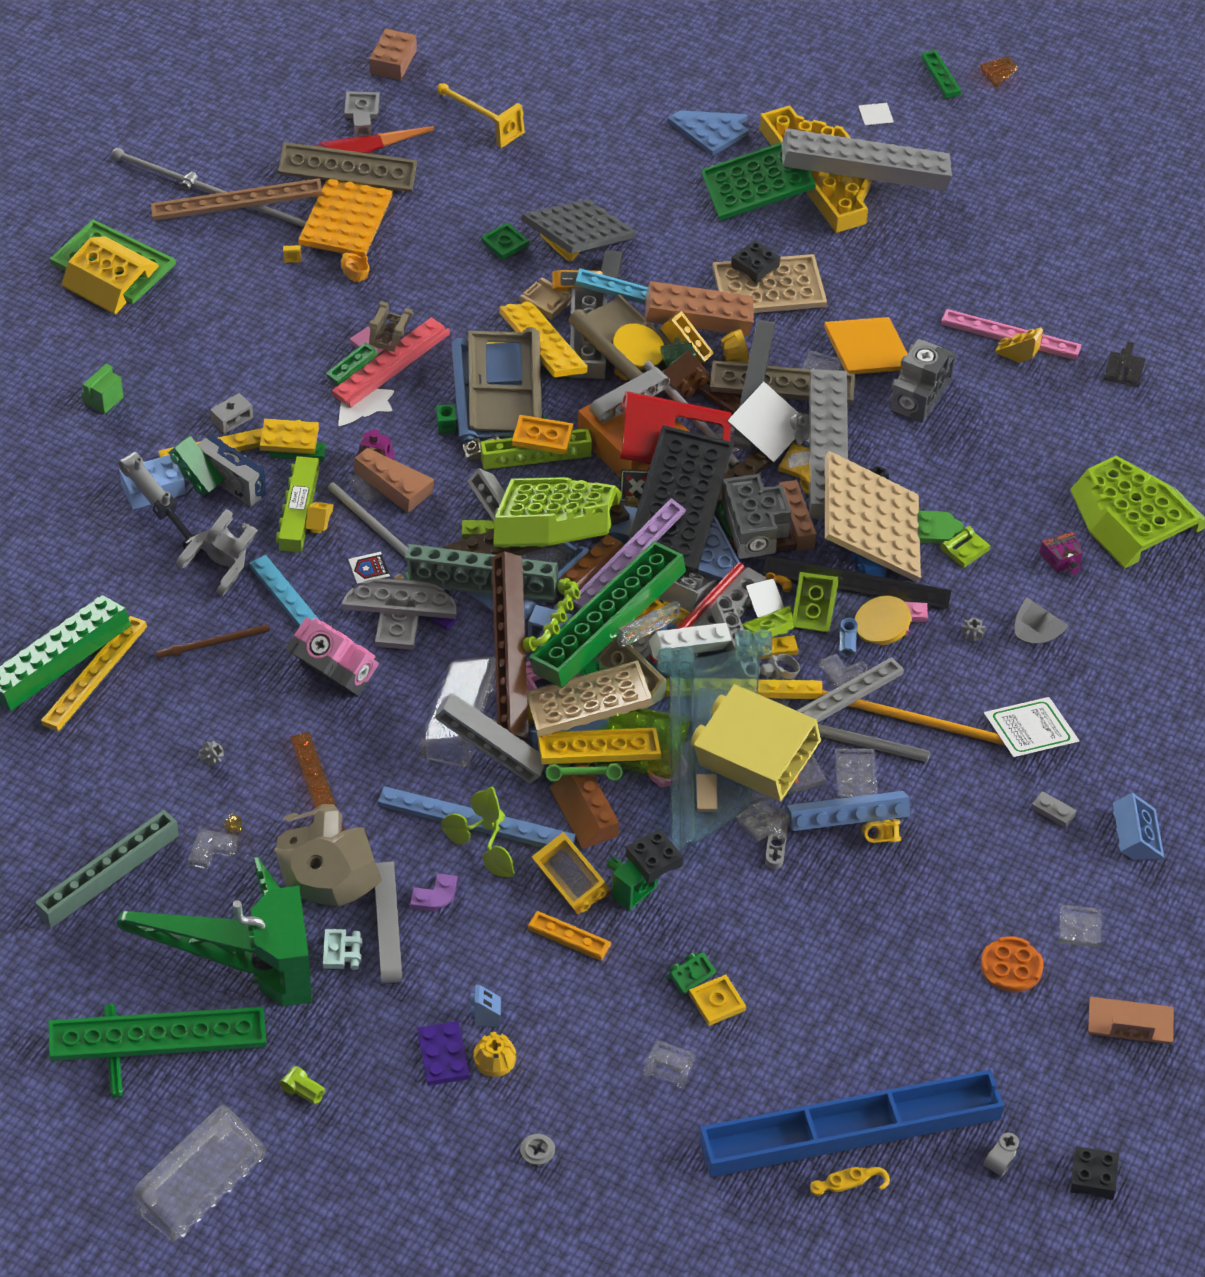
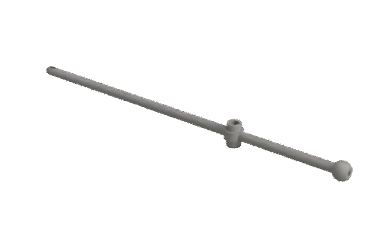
(190, 181)

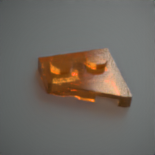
(998, 70)

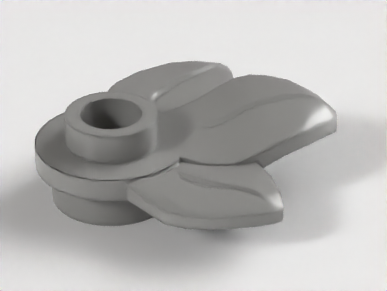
(800, 425)

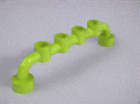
(570, 592)

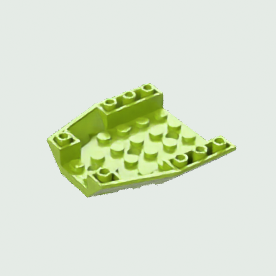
(553, 511)
(1129, 525)

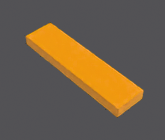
(569, 935)

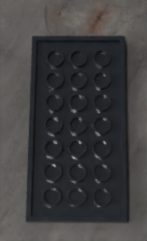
(692, 474)

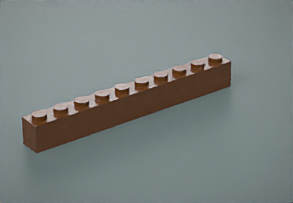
(509, 650)

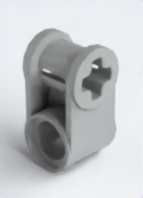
(1001, 1156)

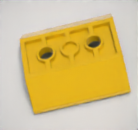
(98, 278)

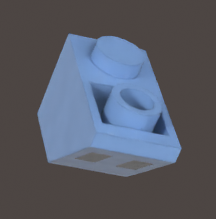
(485, 1007)

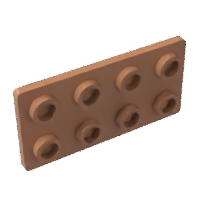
(1131, 1020)

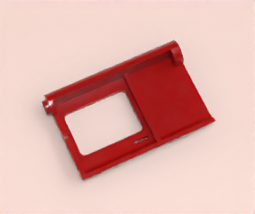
(645, 419)

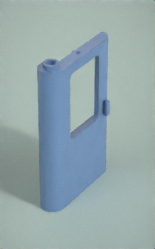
(502, 368)

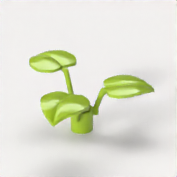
(486, 805)

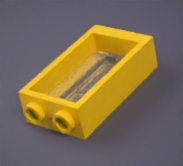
(571, 873)

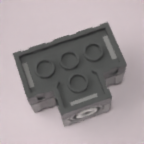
(922, 379)
(755, 515)

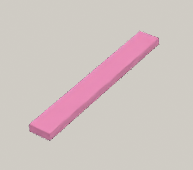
(999, 331)

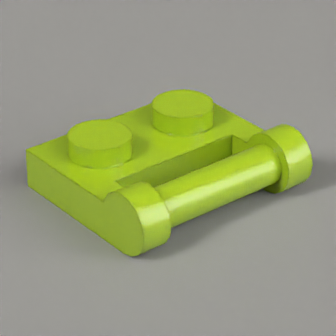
(968, 551)

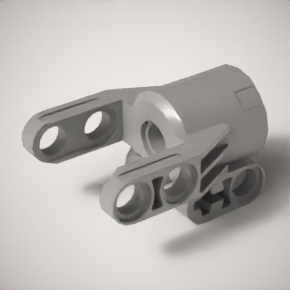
(221, 548)

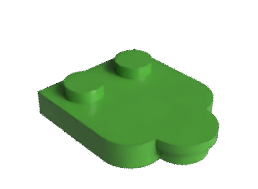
(937, 527)

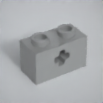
(231, 413)

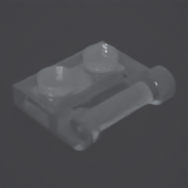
(672, 1058)

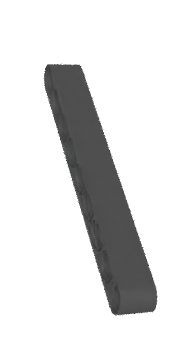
(756, 371)

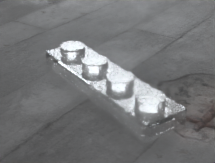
(648, 623)

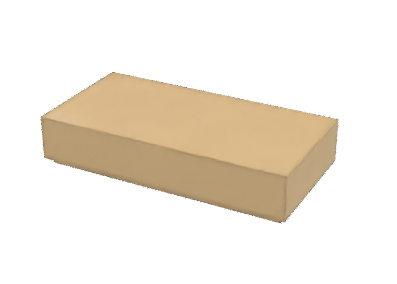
(706, 792)

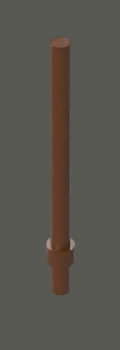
(176, 650)

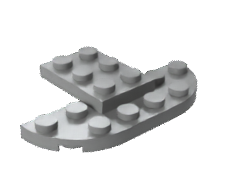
(399, 608)

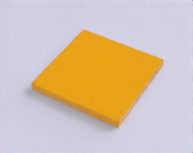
(866, 345)

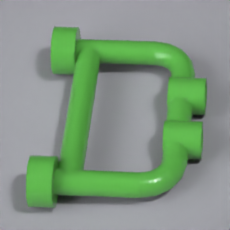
(610, 769)

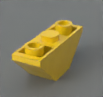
(1021, 346)

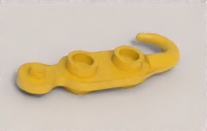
(848, 1179)

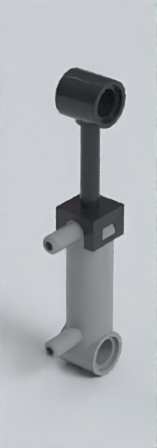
(162, 501)

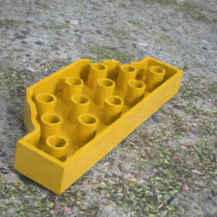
(836, 196)

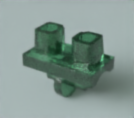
(674, 351)

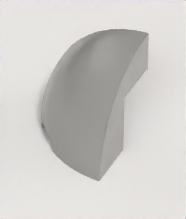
(1036, 624)

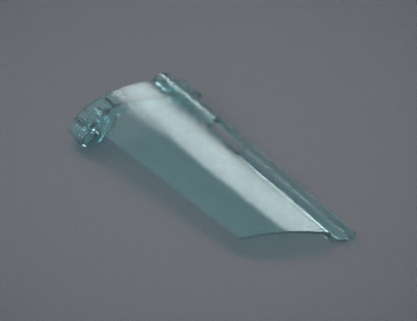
(693, 690)

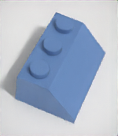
(1137, 828)

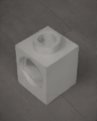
(362, 123)

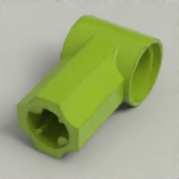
(298, 1082)

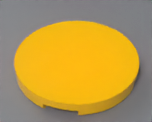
(639, 344)
(883, 620)

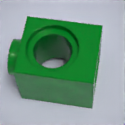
(446, 419)

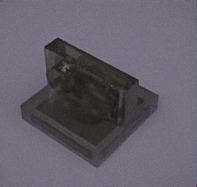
(1124, 367)

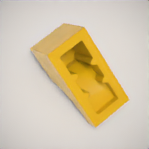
(318, 516)

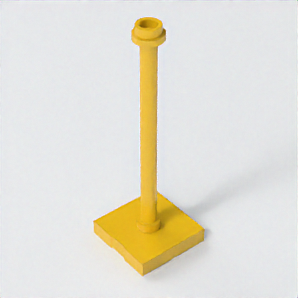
(507, 125)

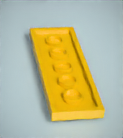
(599, 746)

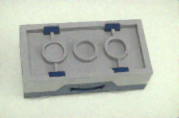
(240, 474)

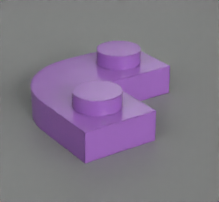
(434, 899)

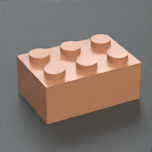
(393, 54)

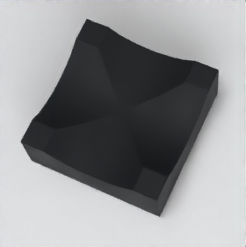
(755, 261)
(654, 855)
(1094, 1172)

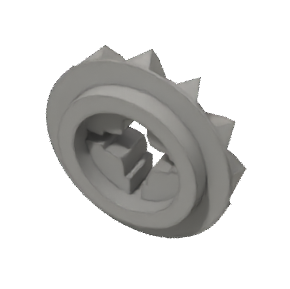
(533, 1142)

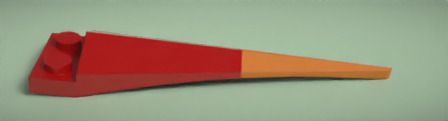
(370, 143)

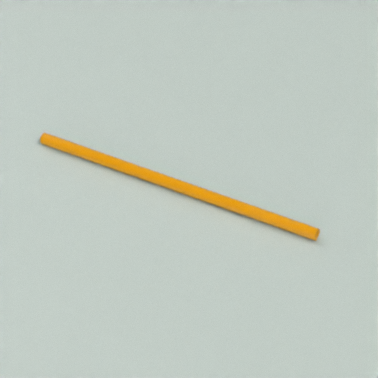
(926, 720)

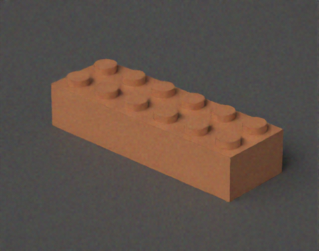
(702, 307)

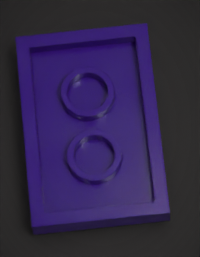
(443, 1053)

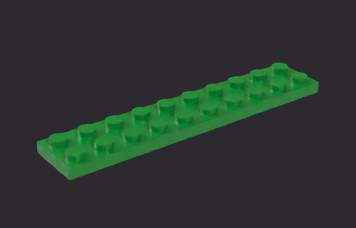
(156, 1033)

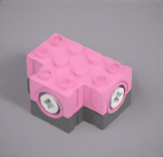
(333, 654)

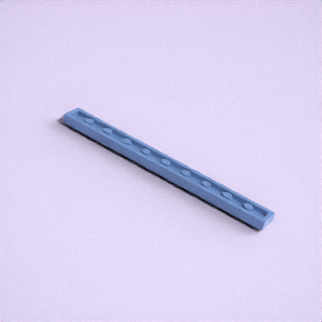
(438, 810)

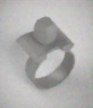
(773, 671)

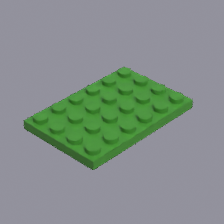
(97, 229)

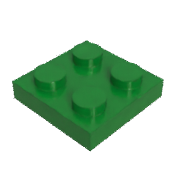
(505, 241)

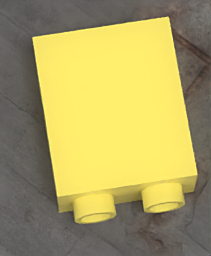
(756, 742)

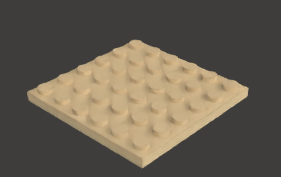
(872, 516)

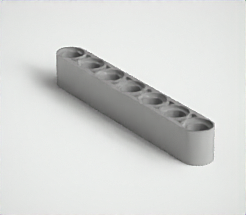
(388, 924)

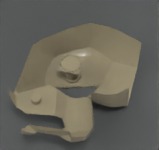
(324, 861)

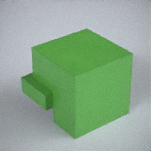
(103, 389)

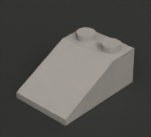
(689, 589)

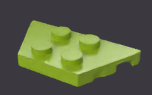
(777, 622)

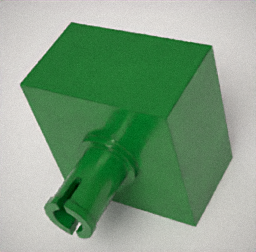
(628, 883)

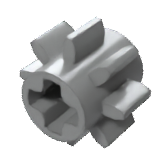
(973, 629)
(211, 753)

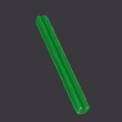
(114, 1062)

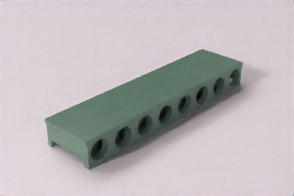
(473, 572)

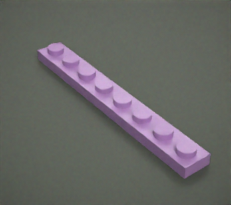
(650, 532)

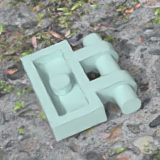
(334, 949)

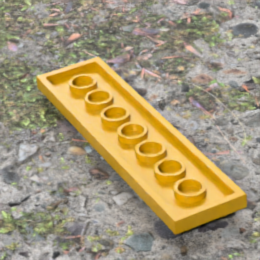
(554, 350)

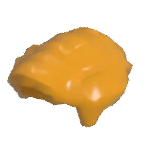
(355, 267)

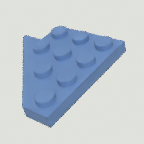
(710, 129)
(718, 554)

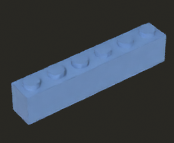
(848, 810)

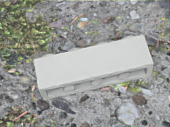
(699, 638)

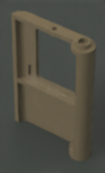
(602, 324)
(500, 405)

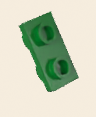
(691, 973)

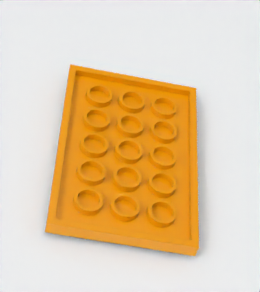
(345, 217)

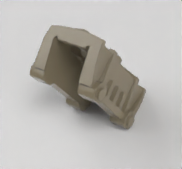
(379, 327)

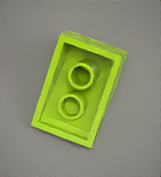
(815, 602)

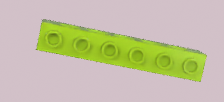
(501, 453)

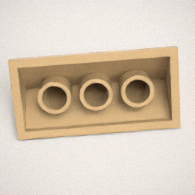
(615, 655)

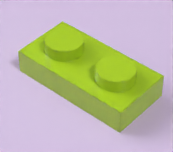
(476, 527)

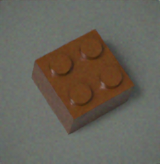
(687, 374)

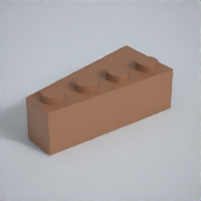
(397, 482)

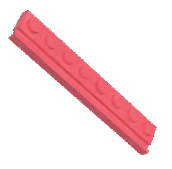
(390, 362)

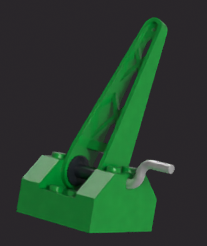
(266, 944)

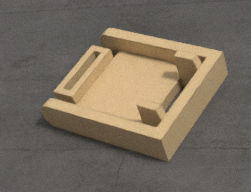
(546, 298)

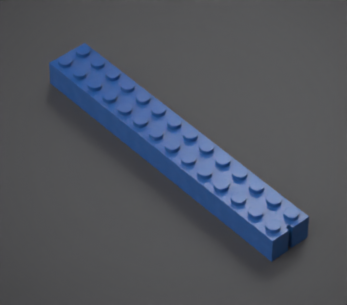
(850, 1123)

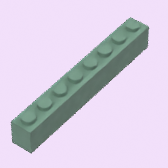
(106, 869)

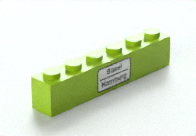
(297, 499)

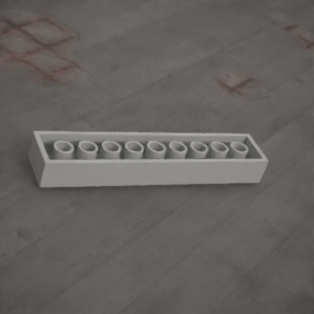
(866, 159)
(826, 430)

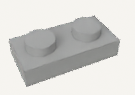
(1053, 809)

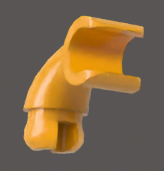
(785, 583)

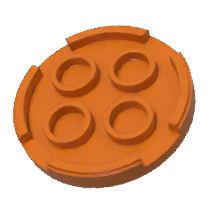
(1012, 964)

